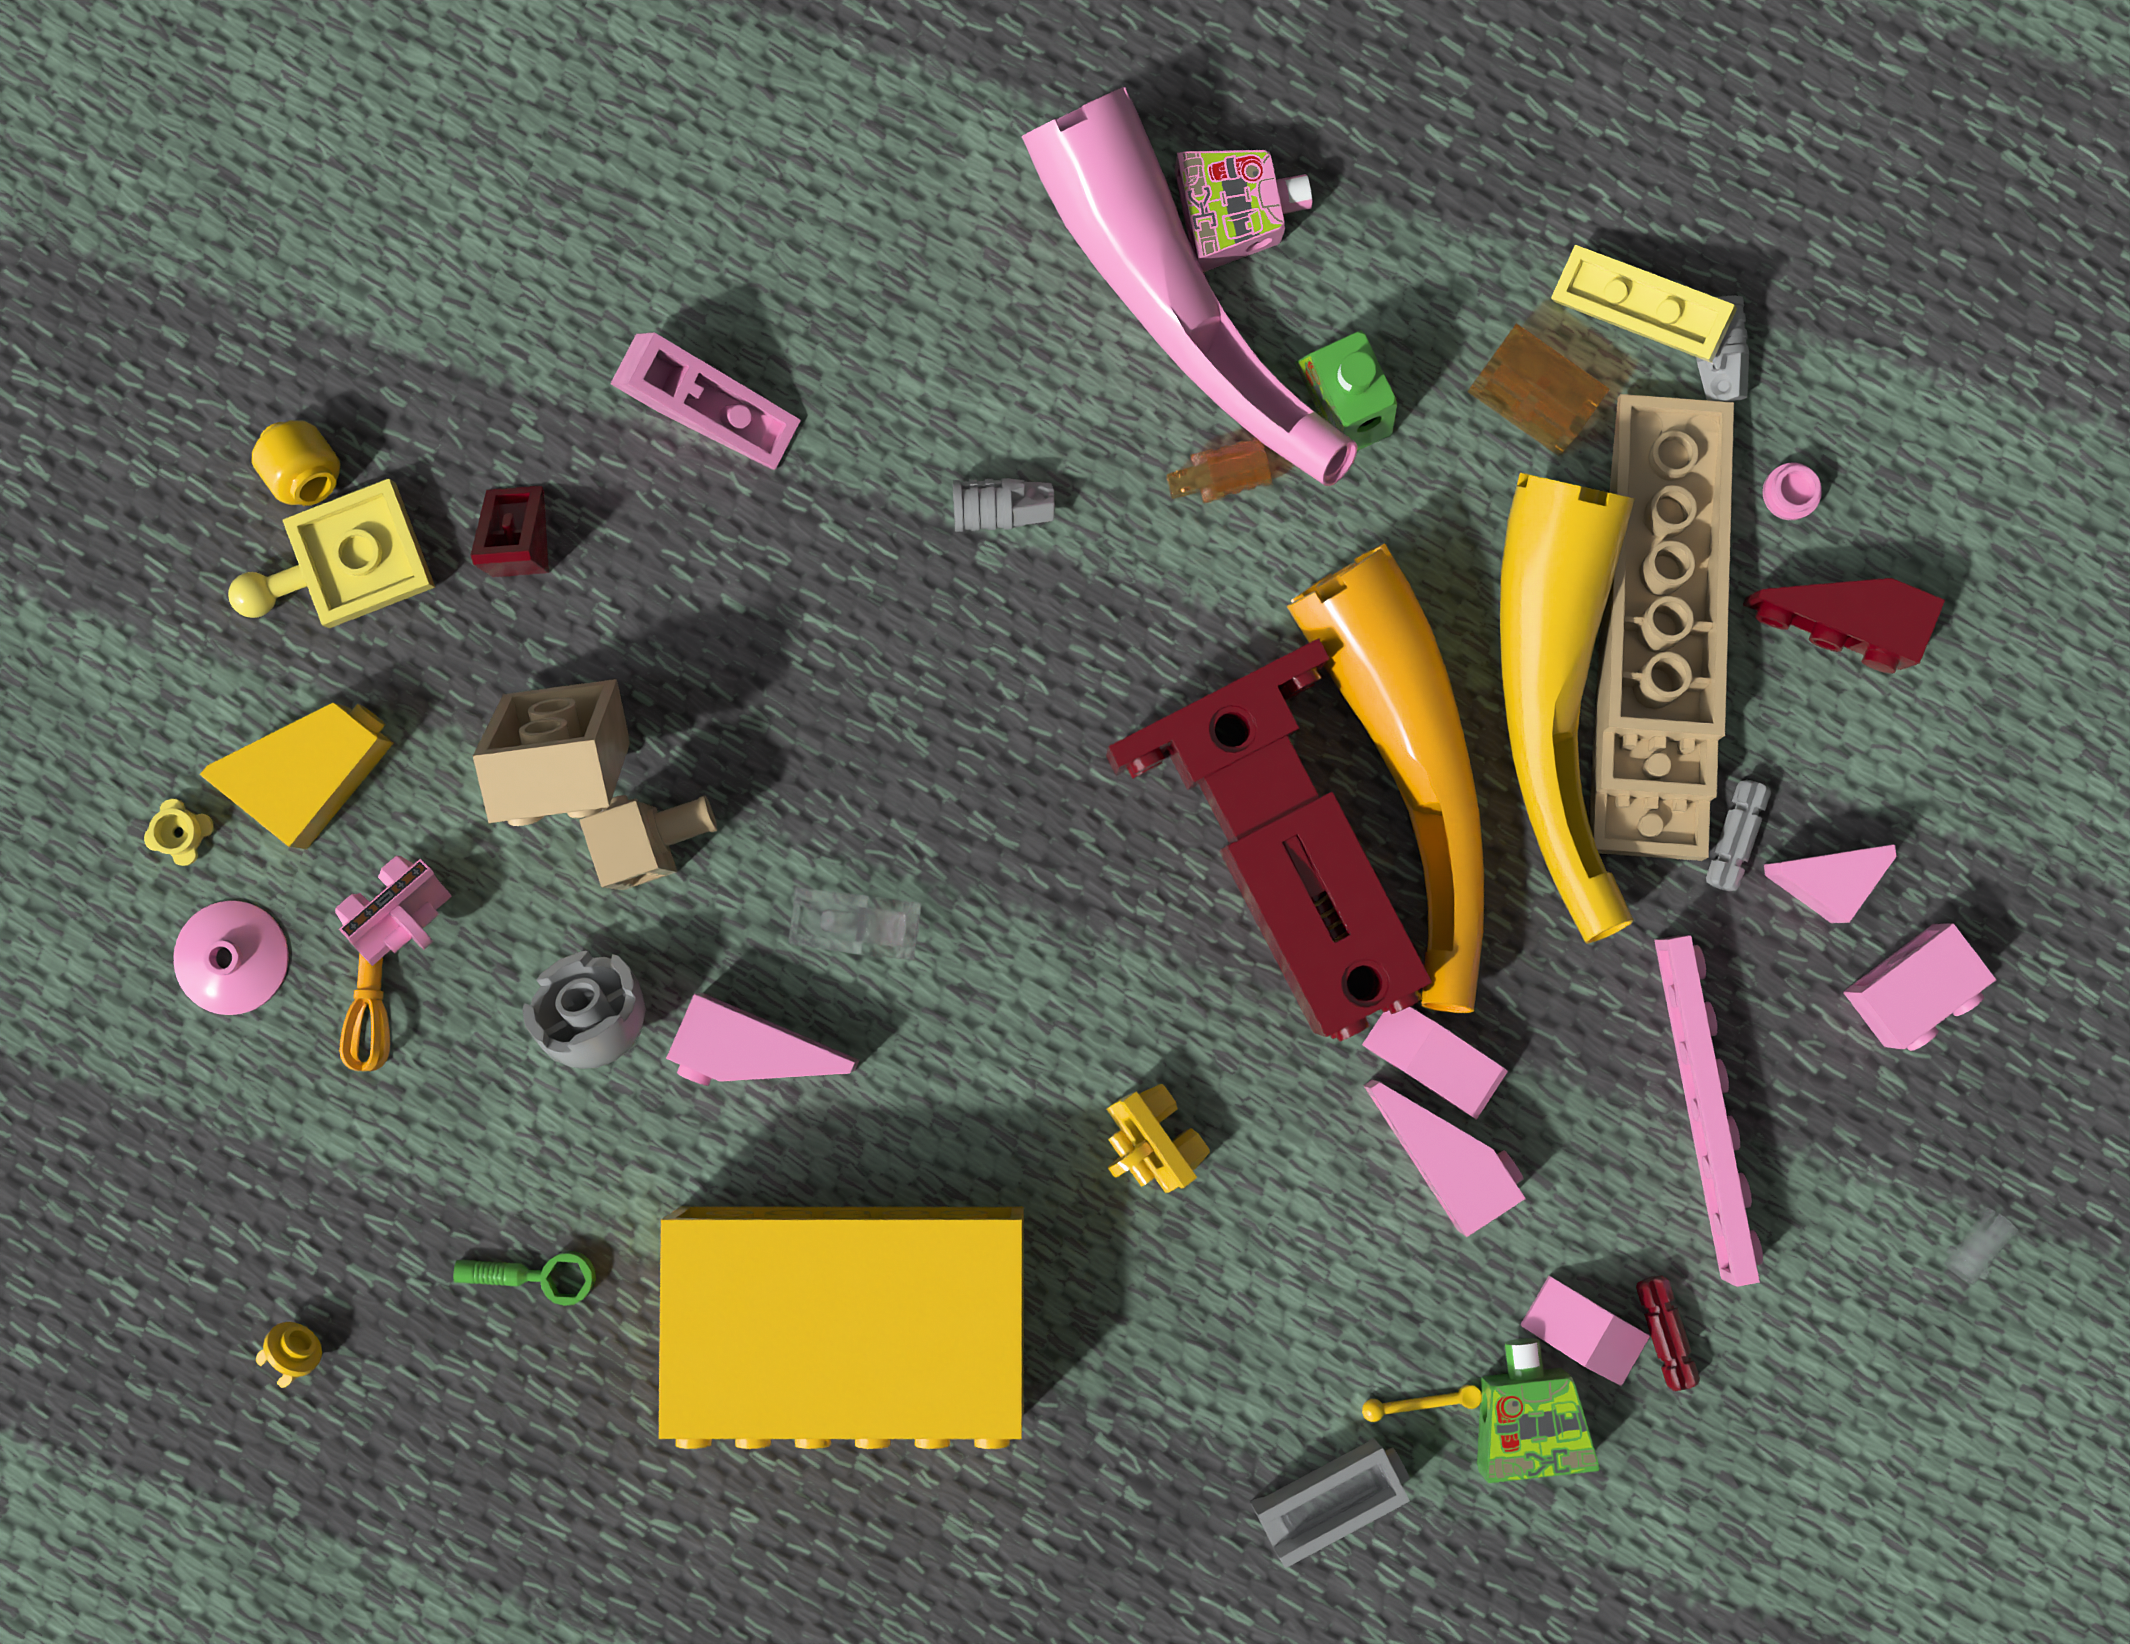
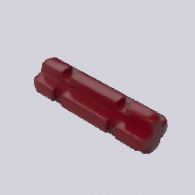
(1668, 1333)

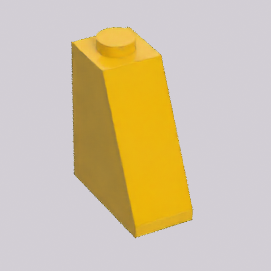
(302, 771)

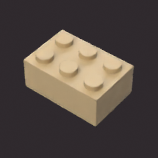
(552, 753)

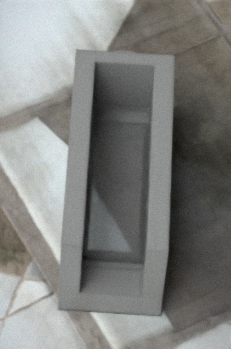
(1332, 1501)

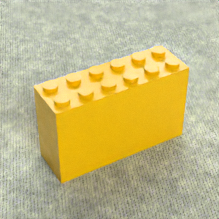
(842, 1325)

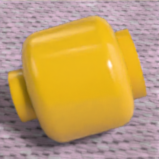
(296, 463)

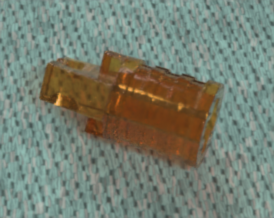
(1222, 472)

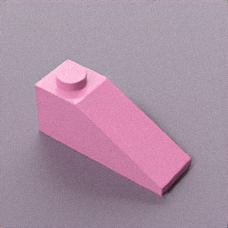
(704, 399)
(736, 1045)
(1460, 1170)

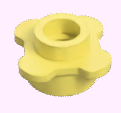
(161, 830)

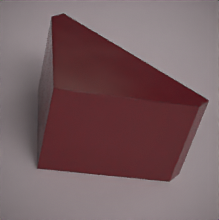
(512, 533)

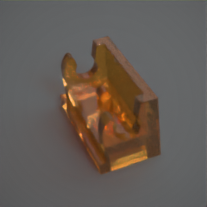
(1538, 390)

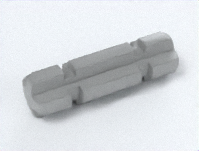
(1738, 835)

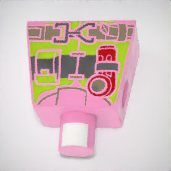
(1235, 203)

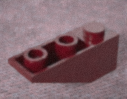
(1872, 617)

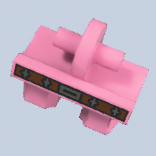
(396, 912)

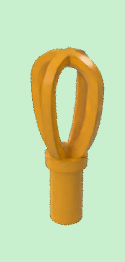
(369, 993)

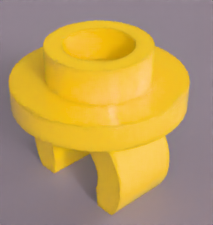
(291, 1351)

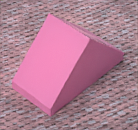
(1834, 882)
(1585, 1331)

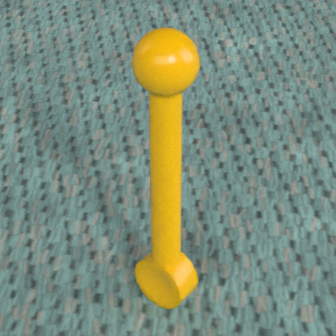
(1467, 1396)

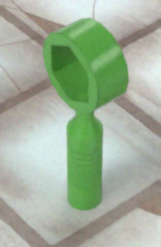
(517, 1274)

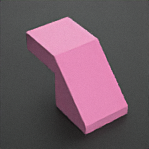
(1436, 1059)

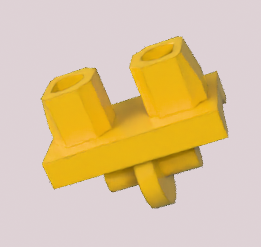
(1145, 1145)

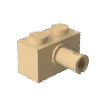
(633, 839)

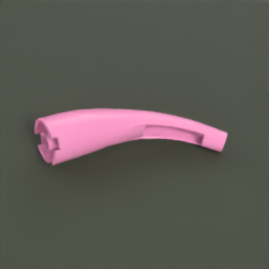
(1127, 225)

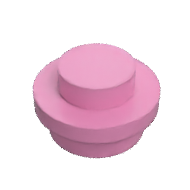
(1792, 491)

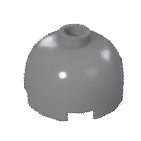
(586, 1010)

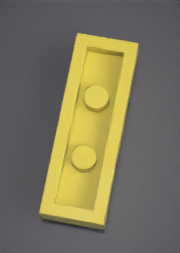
(1644, 303)

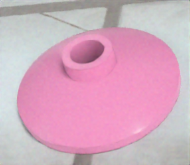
(257, 961)

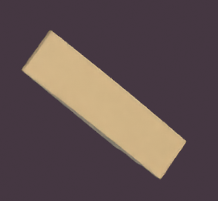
(1664, 631)

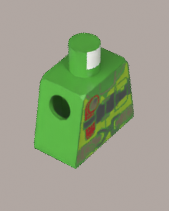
(1350, 389)
(1531, 1420)

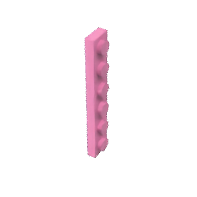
(1713, 1131)

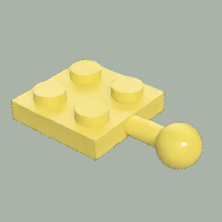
(350, 555)

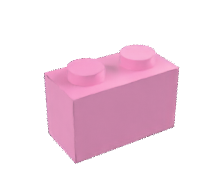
(1920, 987)

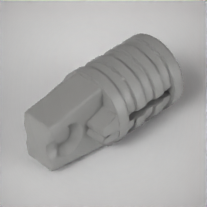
(1728, 373)
(1001, 504)

